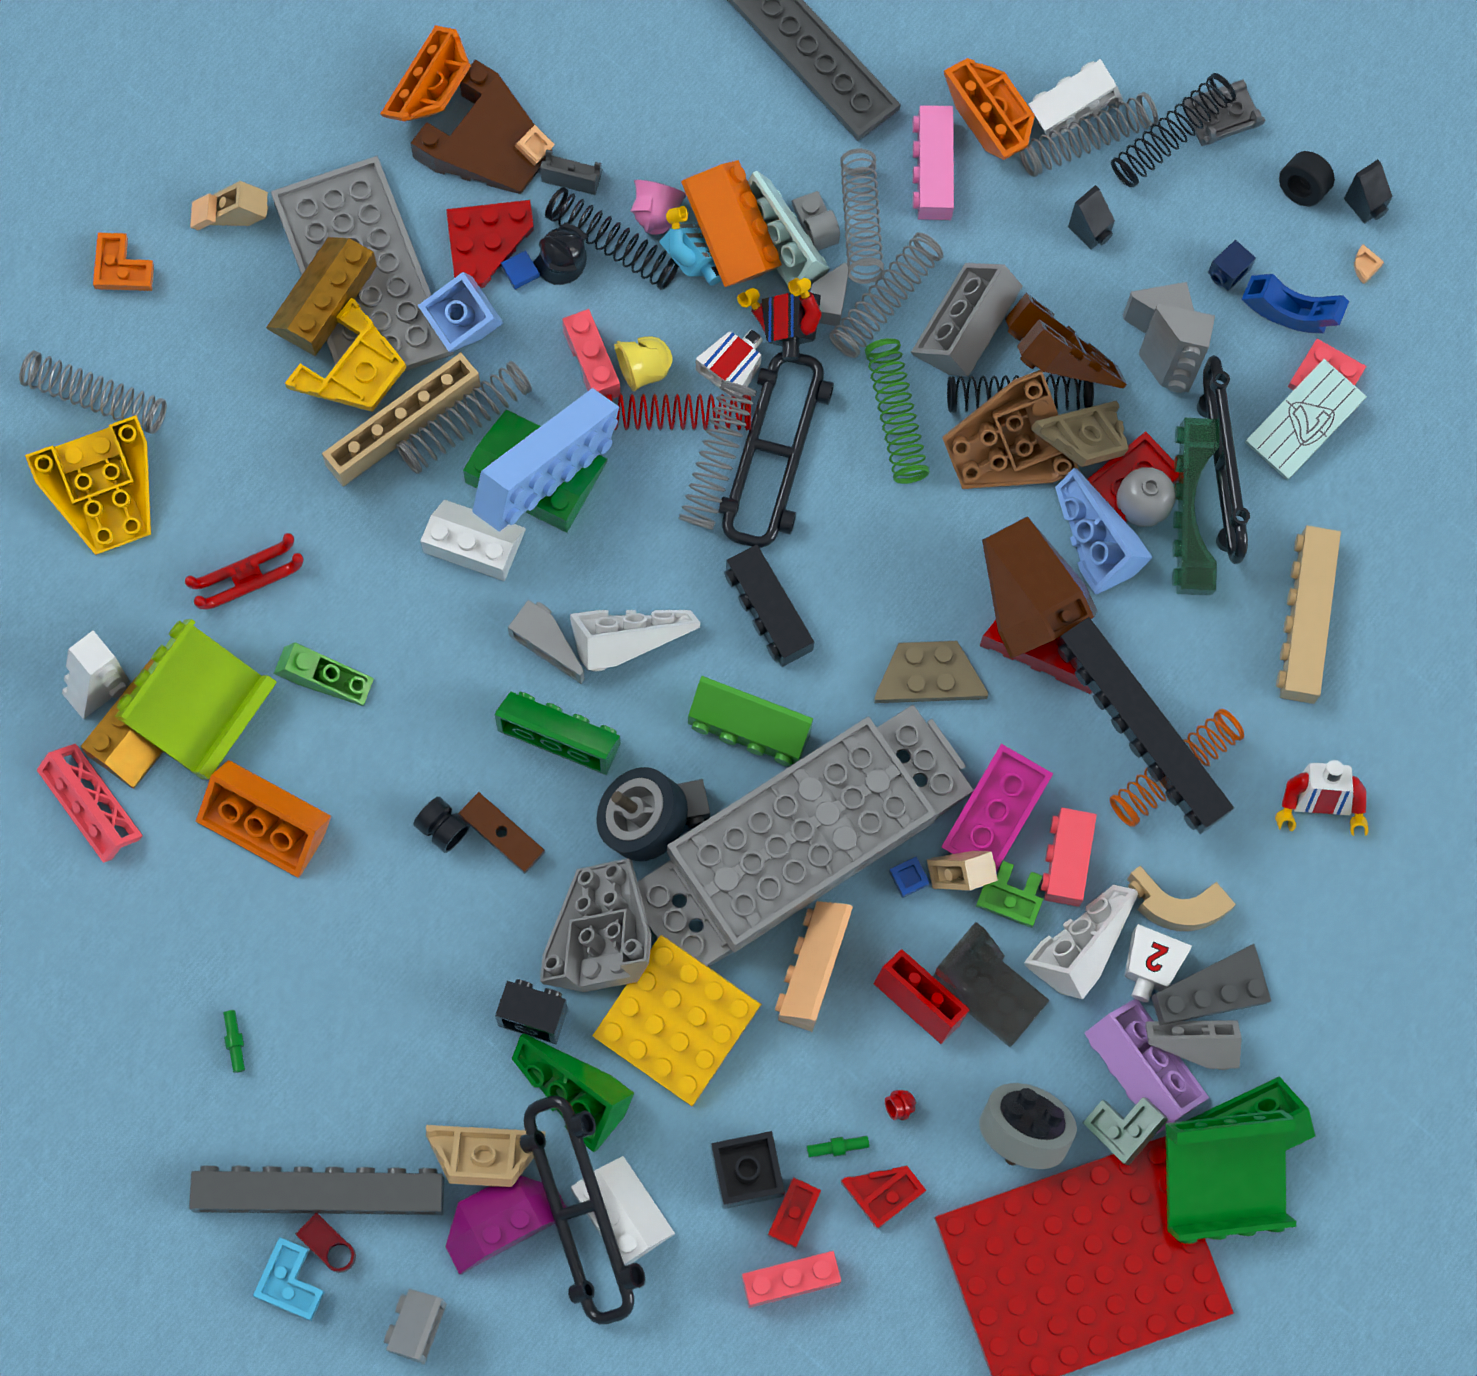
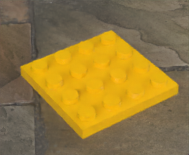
(677, 1021)

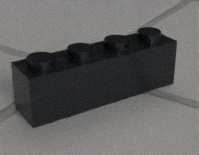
(769, 605)

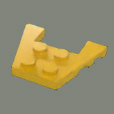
(363, 371)

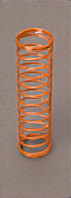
(1131, 812)

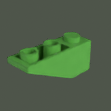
(322, 674)

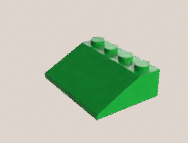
(560, 507)

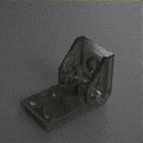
(989, 986)

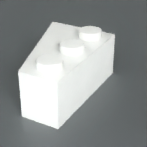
(1075, 98)

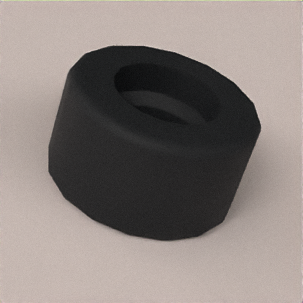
(1306, 178)

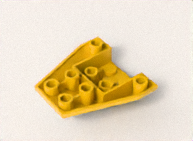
(99, 484)

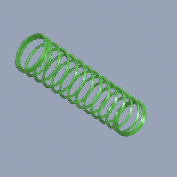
(925, 469)

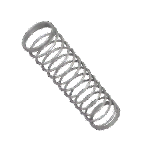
(1139, 103)
(864, 261)
(841, 346)
(31, 376)
(409, 457)
(709, 523)

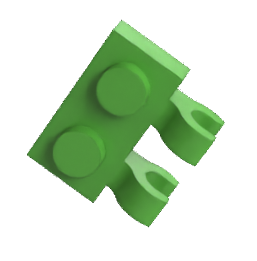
(1009, 901)

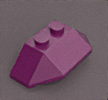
(497, 1221)

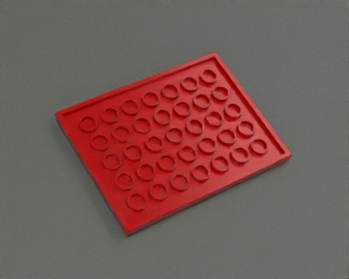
(1079, 1267)

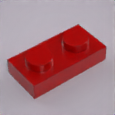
(794, 1212)

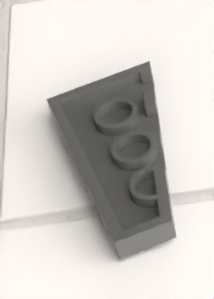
(1220, 988)

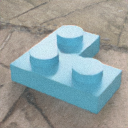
(280, 1283)

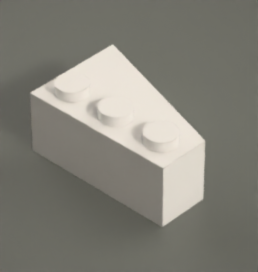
(93, 675)

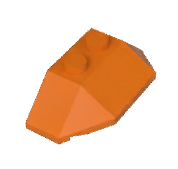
(430, 77)
(990, 107)

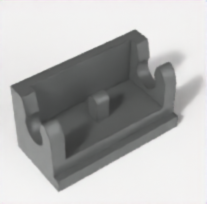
(570, 173)

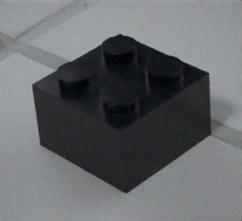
(532, 1011)
(747, 1170)

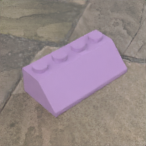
(1142, 1067)

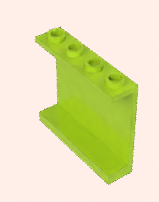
(194, 699)

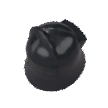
(562, 255)

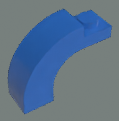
(1291, 309)

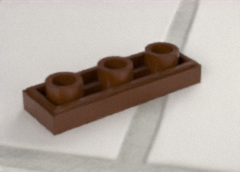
(489, 820)

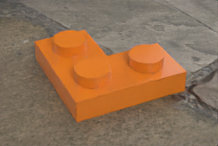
(116, 272)

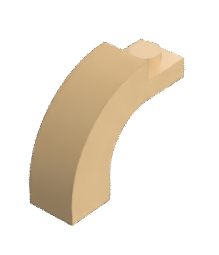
(1179, 913)

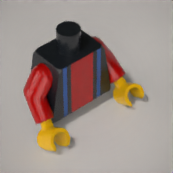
(787, 317)

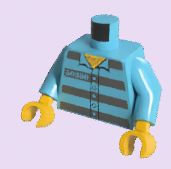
(688, 247)

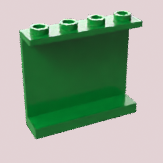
(1227, 1176)

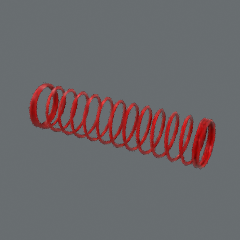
(747, 407)

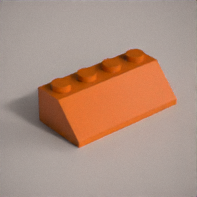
(731, 223)
(262, 818)

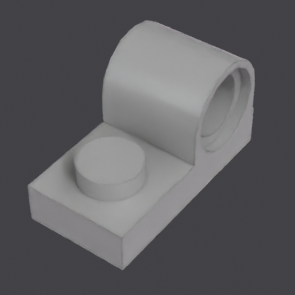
(816, 220)

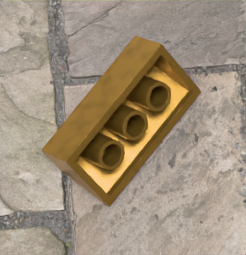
(322, 292)
(120, 747)

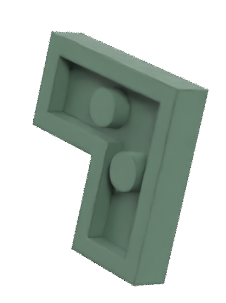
(1125, 1135)

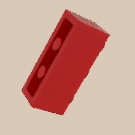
(921, 996)

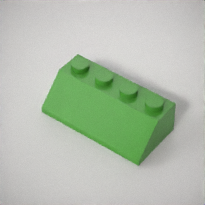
(749, 721)

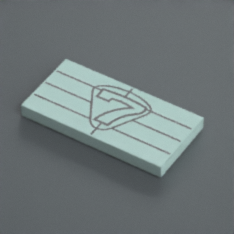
(1305, 419)

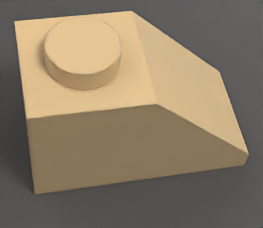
(241, 205)
(962, 870)

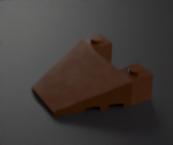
(485, 138)
(1057, 347)

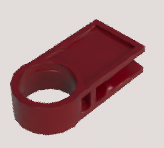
(322, 1238)

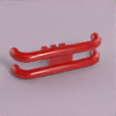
(246, 574)

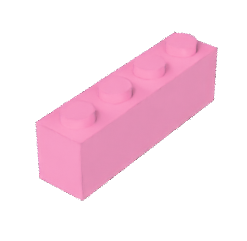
(935, 163)

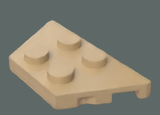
(479, 1154)

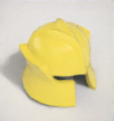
(643, 362)

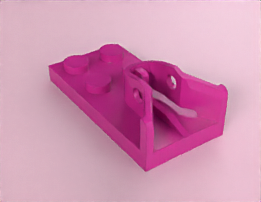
(998, 805)

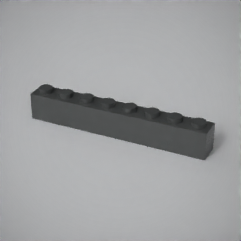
(317, 1191)

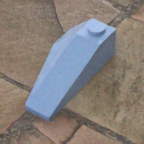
(1104, 541)

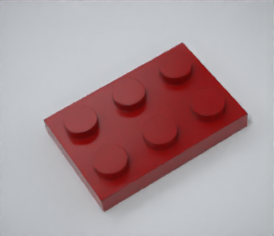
(1141, 453)

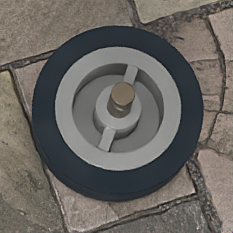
(641, 814)

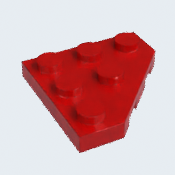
(487, 236)

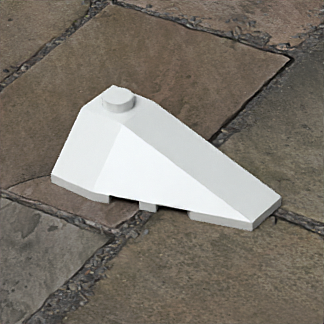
(614, 639)
(1080, 952)

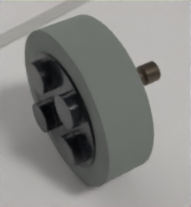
(1027, 1126)

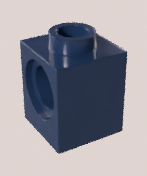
(1231, 265)

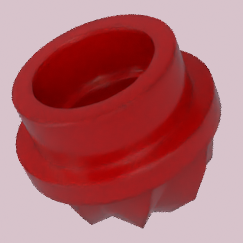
(900, 1104)

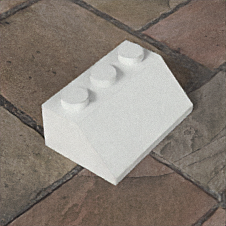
(469, 541)
(630, 1208)

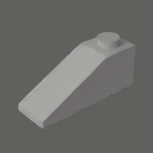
(540, 633)
(1201, 1042)

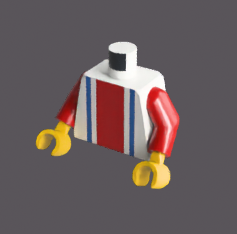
(1325, 790)

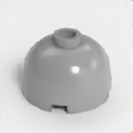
(1146, 496)

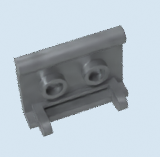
(1234, 119)

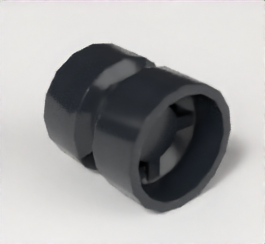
(437, 821)

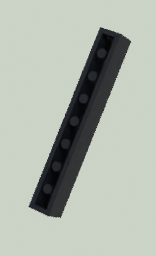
(1144, 726)

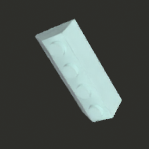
(794, 246)

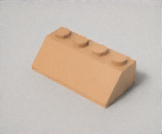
(814, 964)

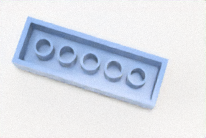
(545, 460)

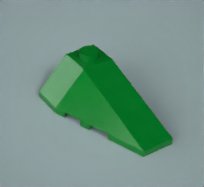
(577, 1082)

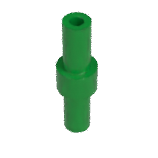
(234, 1041)
(838, 1146)

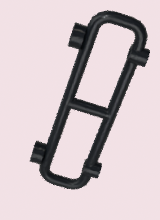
(1214, 405)
(781, 519)
(627, 1276)

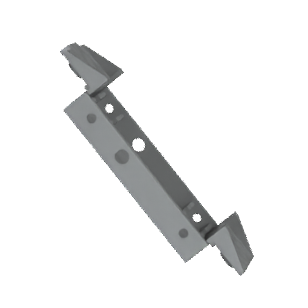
(802, 834)

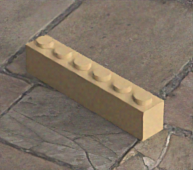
(400, 418)
(1309, 614)

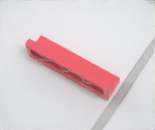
(82, 802)

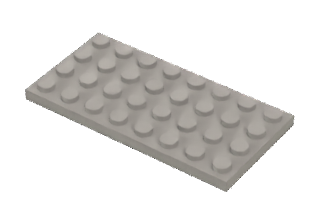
(360, 206)

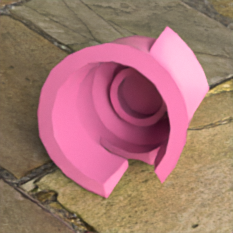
(652, 204)

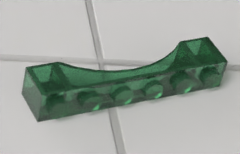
(1195, 565)

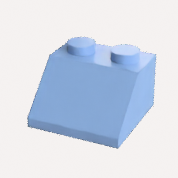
(460, 313)

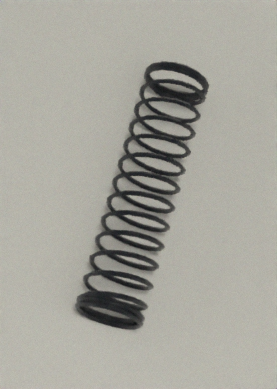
(1125, 167)
(560, 208)
(952, 391)

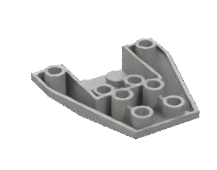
(599, 932)

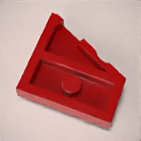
(884, 1192)

